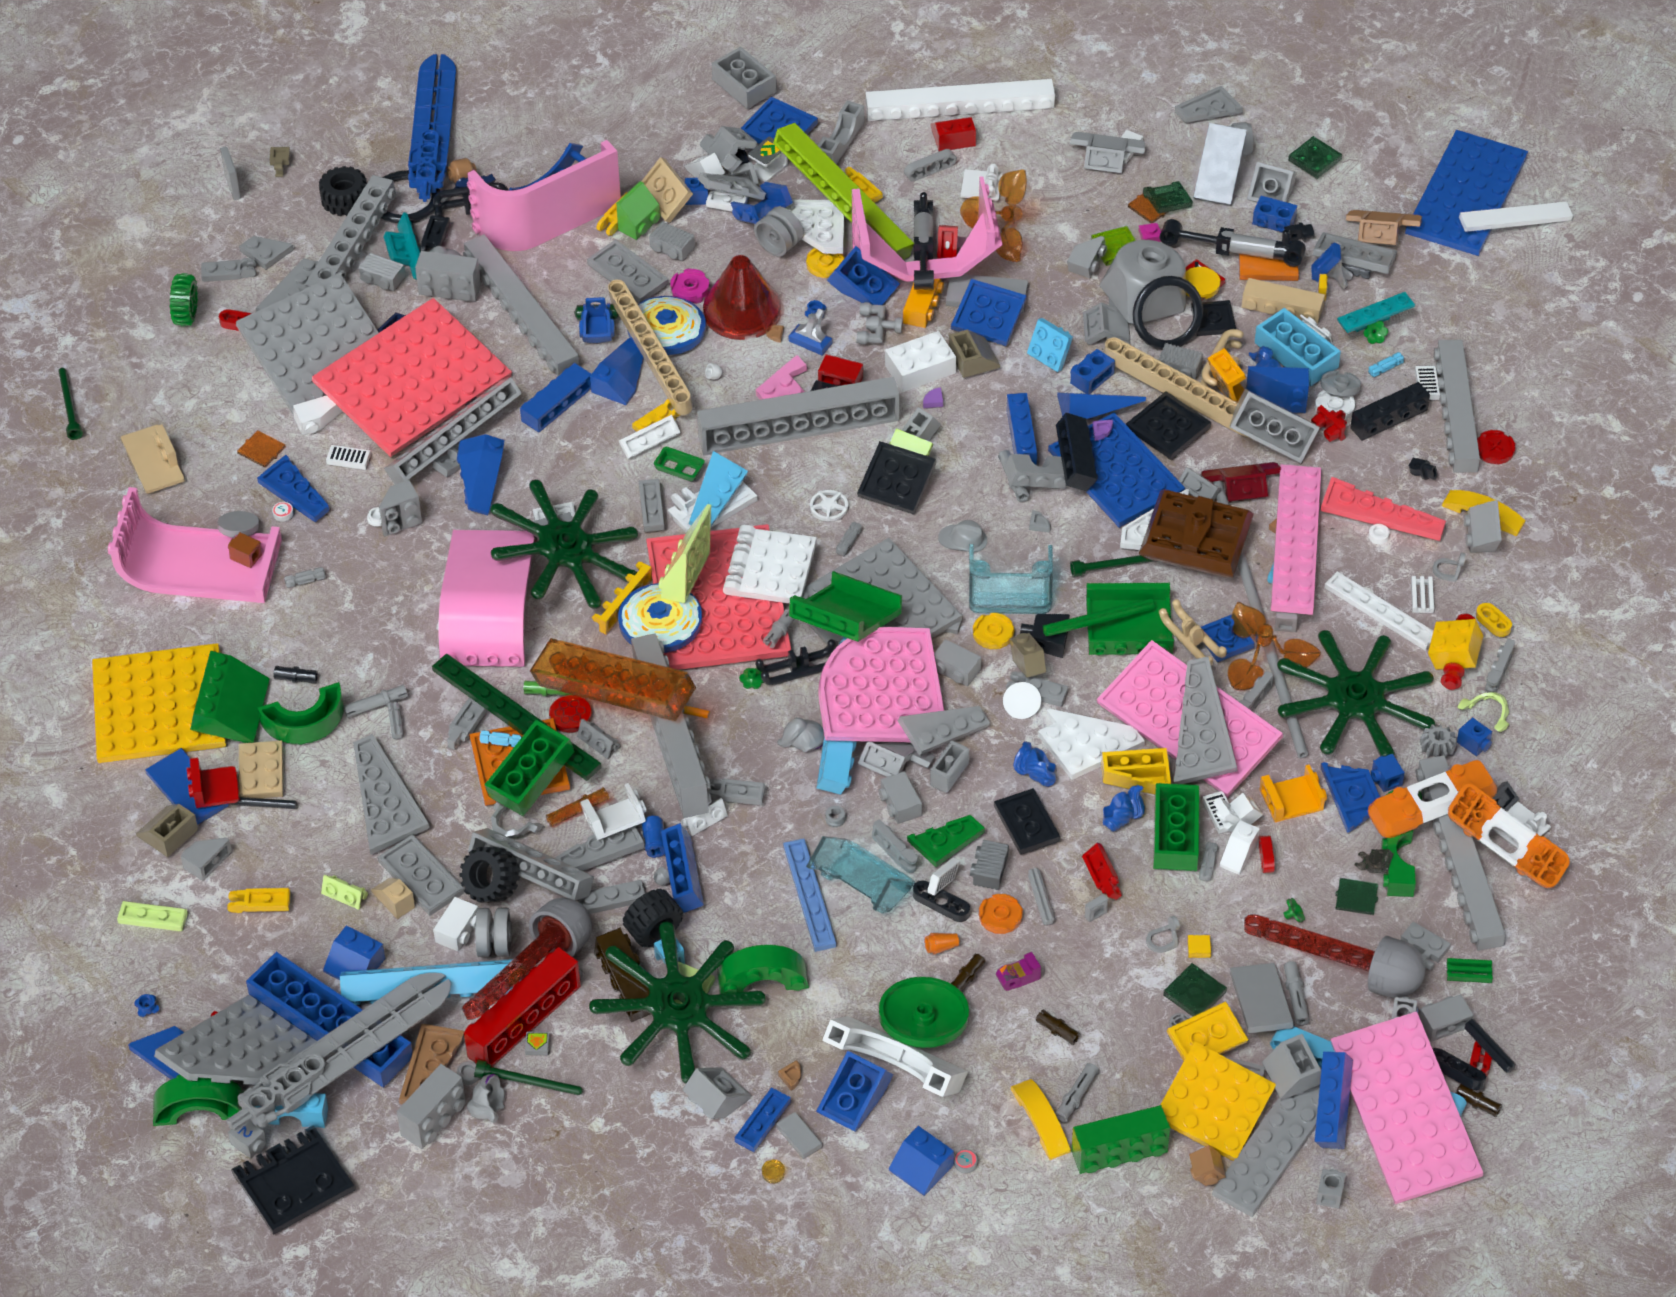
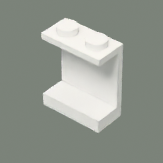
(616, 816)

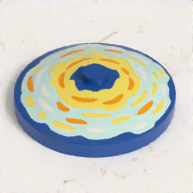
(675, 322)
(647, 613)

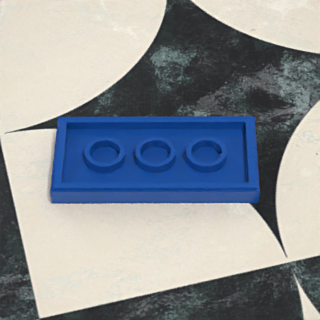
(172, 780)

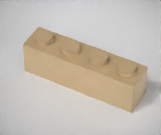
(1272, 298)

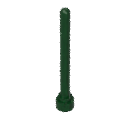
(73, 429)
(1078, 568)
(483, 1069)

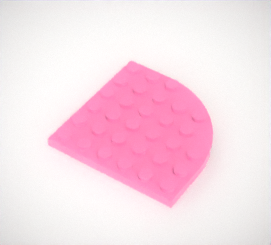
(876, 682)

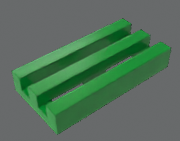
(1469, 967)

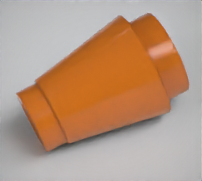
(940, 942)

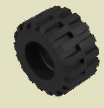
(341, 189)
(475, 874)
(648, 913)

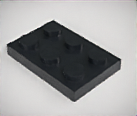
(1026, 821)

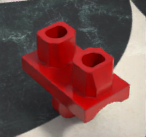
(1332, 421)

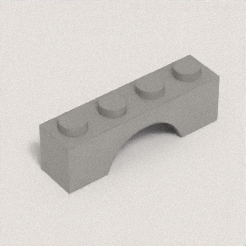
(848, 124)

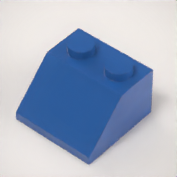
(353, 953)
(922, 1160)

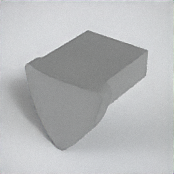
(746, 170)

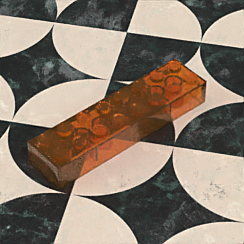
(613, 679)

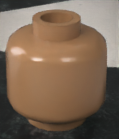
(459, 169)

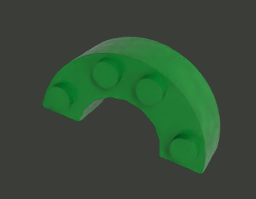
(304, 725)
(762, 963)
(185, 1095)

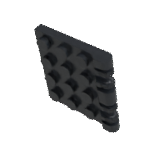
(294, 1182)

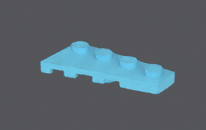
(718, 486)

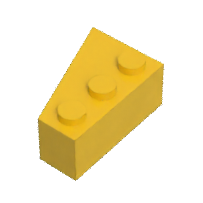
(1136, 768)

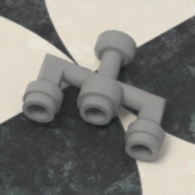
(876, 323)

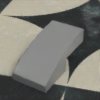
(447, 464)

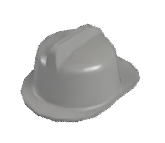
(961, 535)

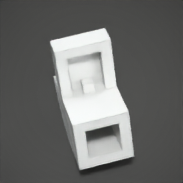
(1241, 808)

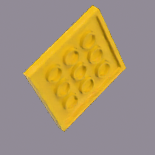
(1215, 1101)

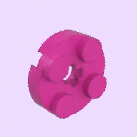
(696, 292)

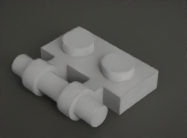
(1427, 943)

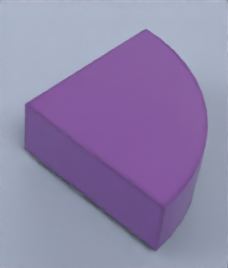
(933, 399)
(1102, 428)

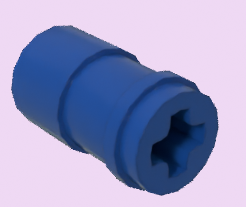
(653, 837)

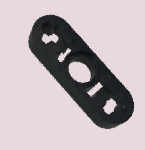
(945, 909)
(1460, 1070)

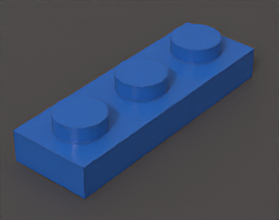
(762, 1119)

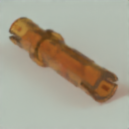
(575, 807)

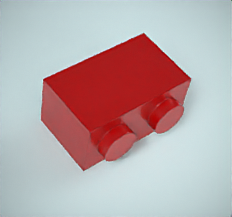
(840, 371)

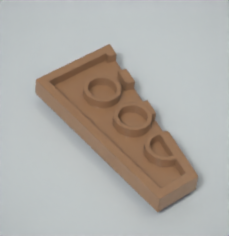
(433, 1047)

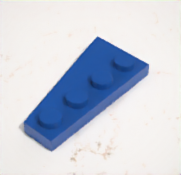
(290, 486)

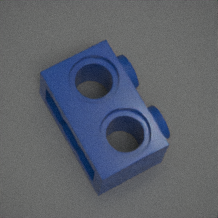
(1274, 214)
(1092, 371)

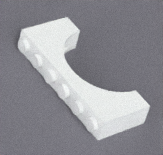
(934, 1072)

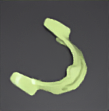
(1501, 724)

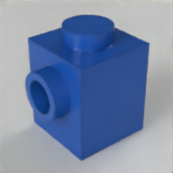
(699, 192)
(1474, 737)
(1387, 772)

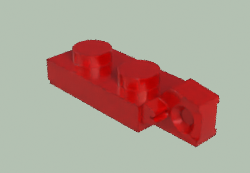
(1102, 871)

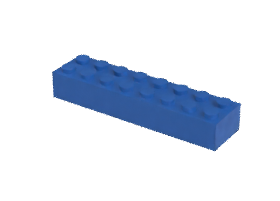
(319, 1011)

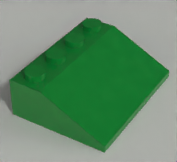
(229, 699)

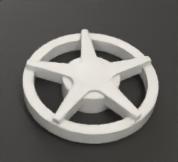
(828, 505)

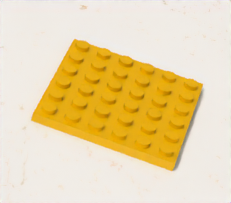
(149, 703)

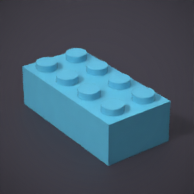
(1297, 345)

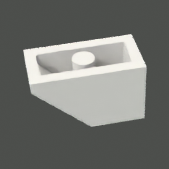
(705, 164)
(1240, 847)

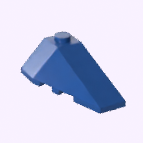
(618, 373)
(1093, 405)
(479, 466)

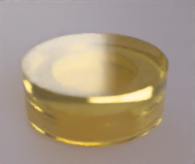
(773, 1171)

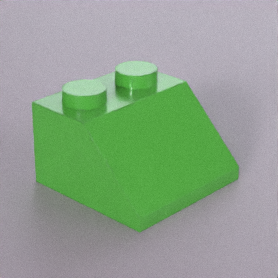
(637, 211)

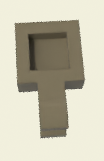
(278, 157)

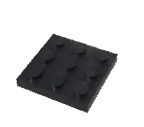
(1168, 425)
(896, 477)

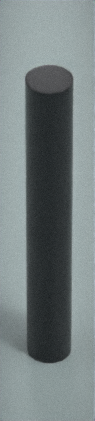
(262, 802)

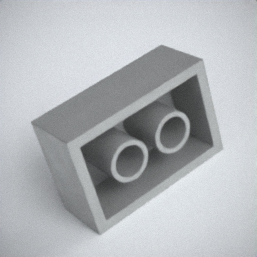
(744, 77)
(448, 276)
(431, 1106)

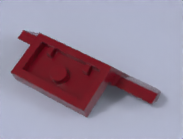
(1244, 481)

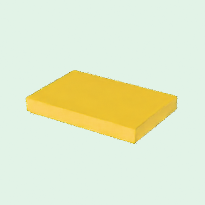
(1213, 1028)

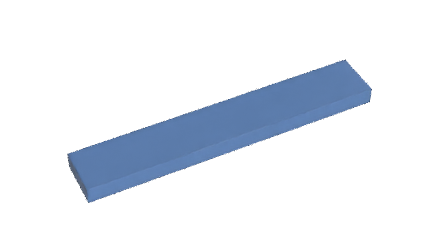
(809, 895)

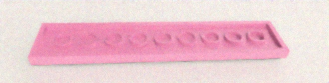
(1296, 539)

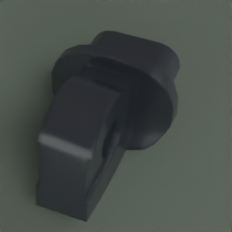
(1300, 231)
(1424, 468)

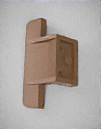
(1381, 226)

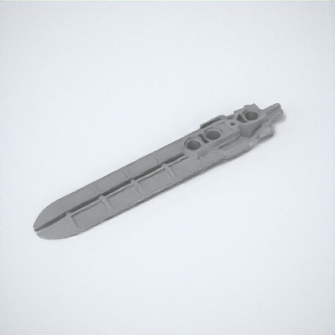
(340, 1050)

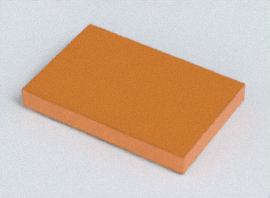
(1265, 269)

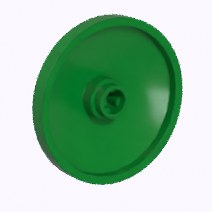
(923, 1012)

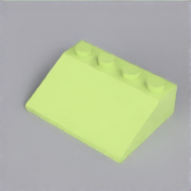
(688, 559)

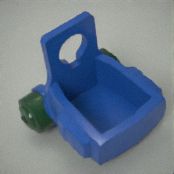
(596, 320)

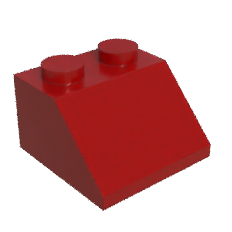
(954, 134)

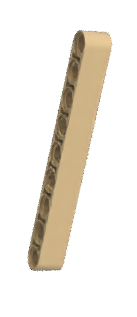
(650, 347)
(1171, 380)

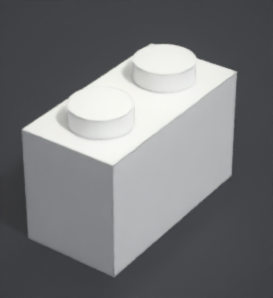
(456, 924)

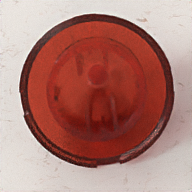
(741, 302)

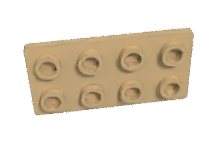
(153, 458)

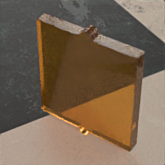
(1145, 209)
(261, 449)

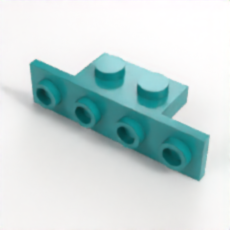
(403, 245)
(1375, 312)

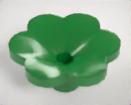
(1378, 334)
(751, 678)
(1294, 910)

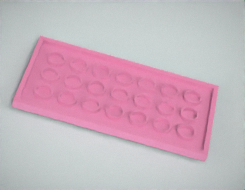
(1151, 701)
(1407, 1108)

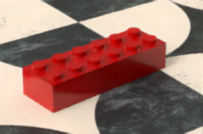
(522, 1008)

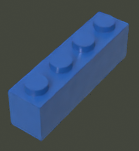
(556, 397)
(1021, 425)
(682, 868)
(1333, 1100)

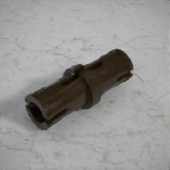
(968, 972)
(1058, 1027)
(1478, 1100)

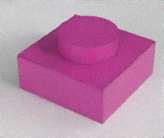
(1150, 232)

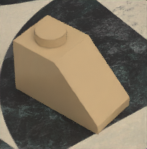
(395, 896)

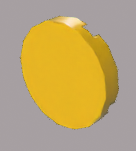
(822, 264)
(1205, 280)
(993, 631)

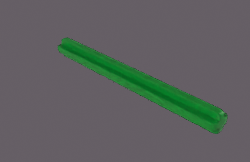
(1098, 617)

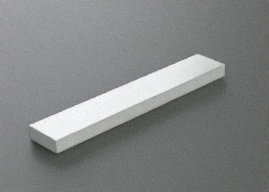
(1515, 216)
(1380, 610)

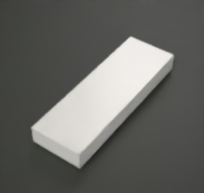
(649, 436)

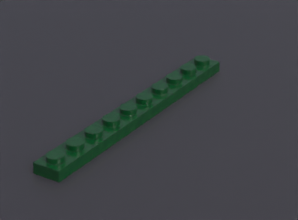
(506, 709)

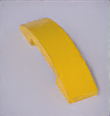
(1460, 499)
(1042, 1117)

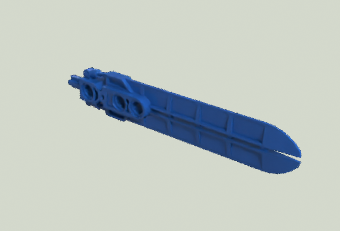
(428, 146)

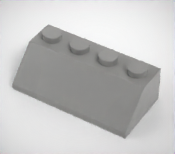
(1273, 426)

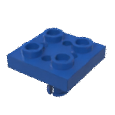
(1222, 633)

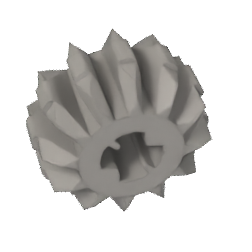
(1438, 741)

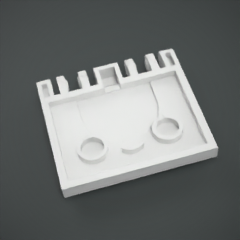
(772, 566)

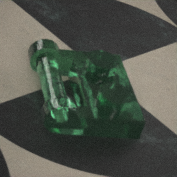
(1168, 197)

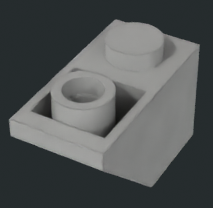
(1086, 257)

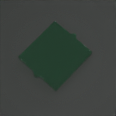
(1356, 896)

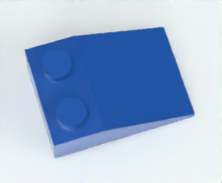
(862, 280)
(1281, 386)
(854, 1091)

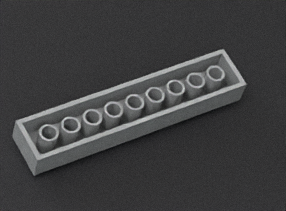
(798, 415)
(676, 742)

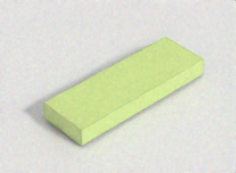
(152, 916)

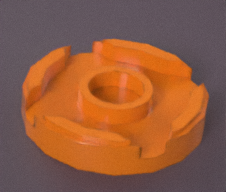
(1000, 914)

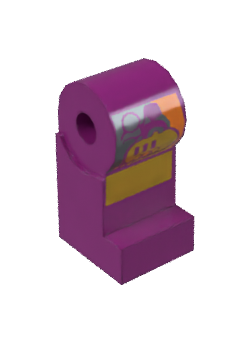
(1019, 972)

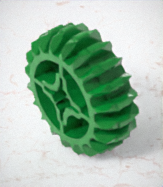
(183, 299)

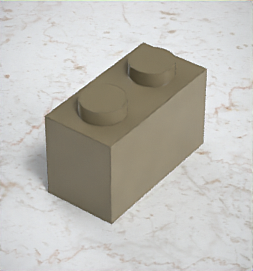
(1027, 655)

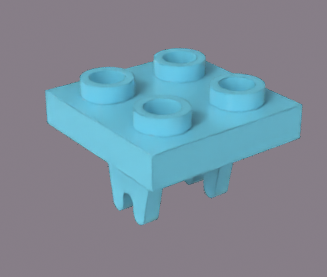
(1050, 344)

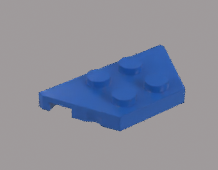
(1352, 793)
(146, 1048)

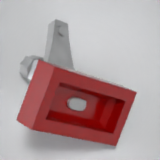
(948, 241)

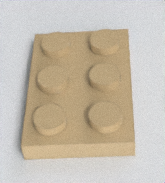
(667, 189)
(261, 769)

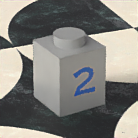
(248, 1139)

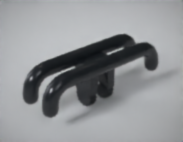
(464, 191)
(798, 665)

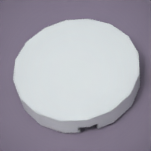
(1335, 403)

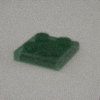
(1315, 157)
(1194, 990)

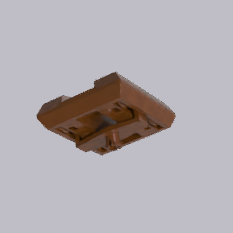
(1197, 528)

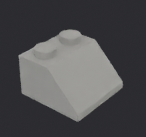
(1271, 183)
(1483, 527)
(715, 1092)

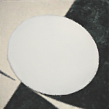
(1022, 700)

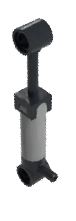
(1227, 241)
(923, 242)

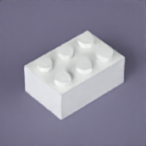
(920, 361)

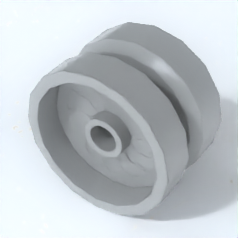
(778, 231)
(492, 932)

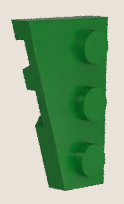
(944, 842)

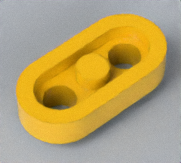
(1496, 621)

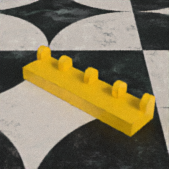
(610, 615)

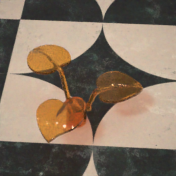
(1013, 187)
(1251, 621)

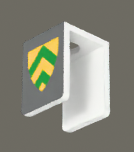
(769, 160)

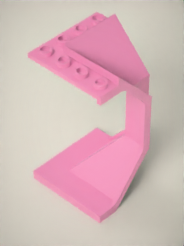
(980, 243)

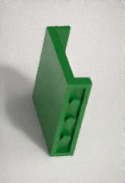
(847, 607)
(1132, 632)

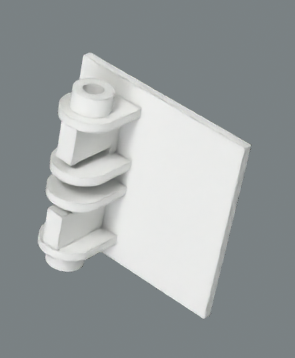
(971, 182)
(1535, 822)

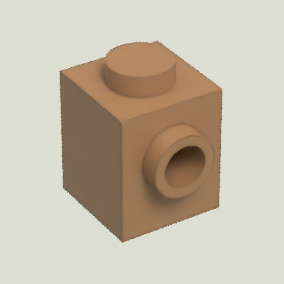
(1207, 1166)

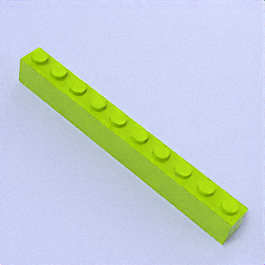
(837, 185)

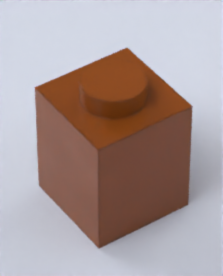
(244, 550)

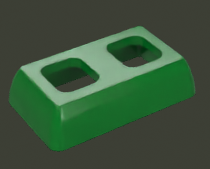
(682, 459)

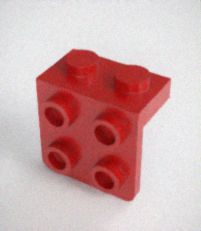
(212, 786)

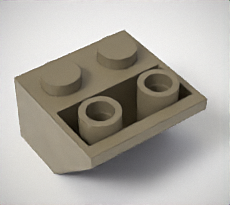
(972, 353)
(169, 829)

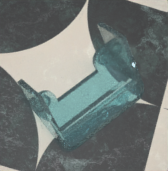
(1010, 591)
(861, 870)

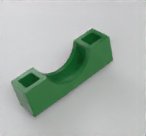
(1400, 875)

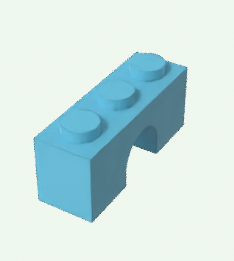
(310, 1113)

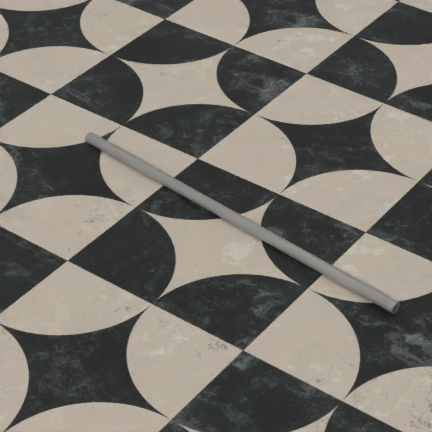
(1269, 650)

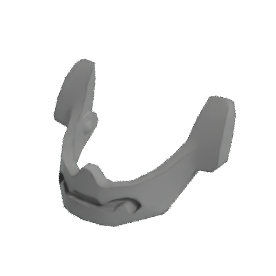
(534, 827)

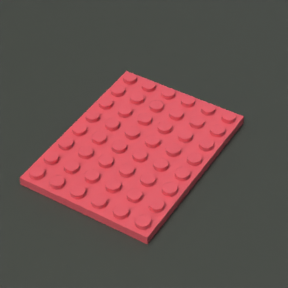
(411, 376)
(730, 624)

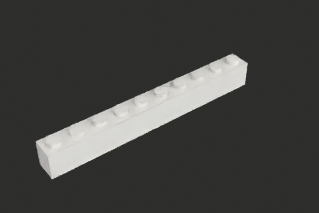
(960, 99)

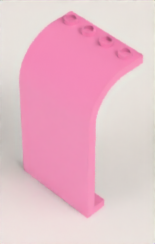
(548, 207)
(187, 559)
(484, 599)

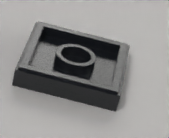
(1216, 318)

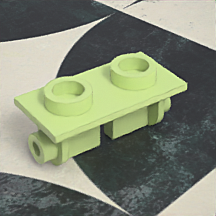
(342, 892)

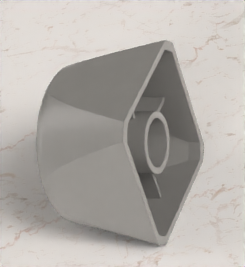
(1137, 266)

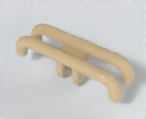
(1222, 343)
(1192, 633)

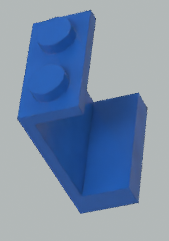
(775, 196)

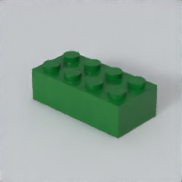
(529, 768)
(1176, 827)
(1120, 1139)

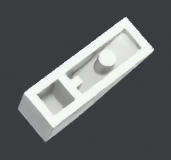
(315, 414)

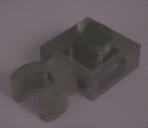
(1376, 862)

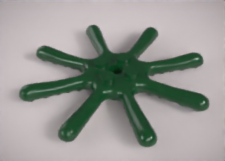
(563, 543)
(1355, 694)
(670, 1014)

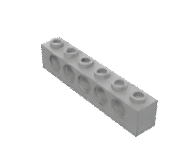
(538, 866)

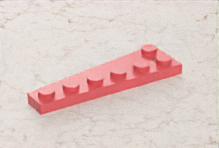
(1355, 504)

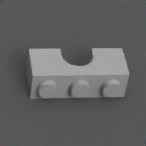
(1024, 472)

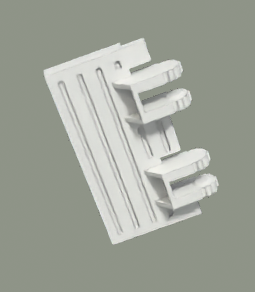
(741, 499)

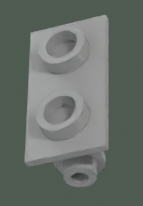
(596, 739)

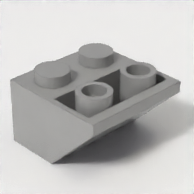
(400, 508)
(1292, 1067)

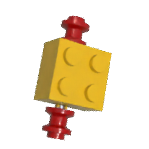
(1455, 647)

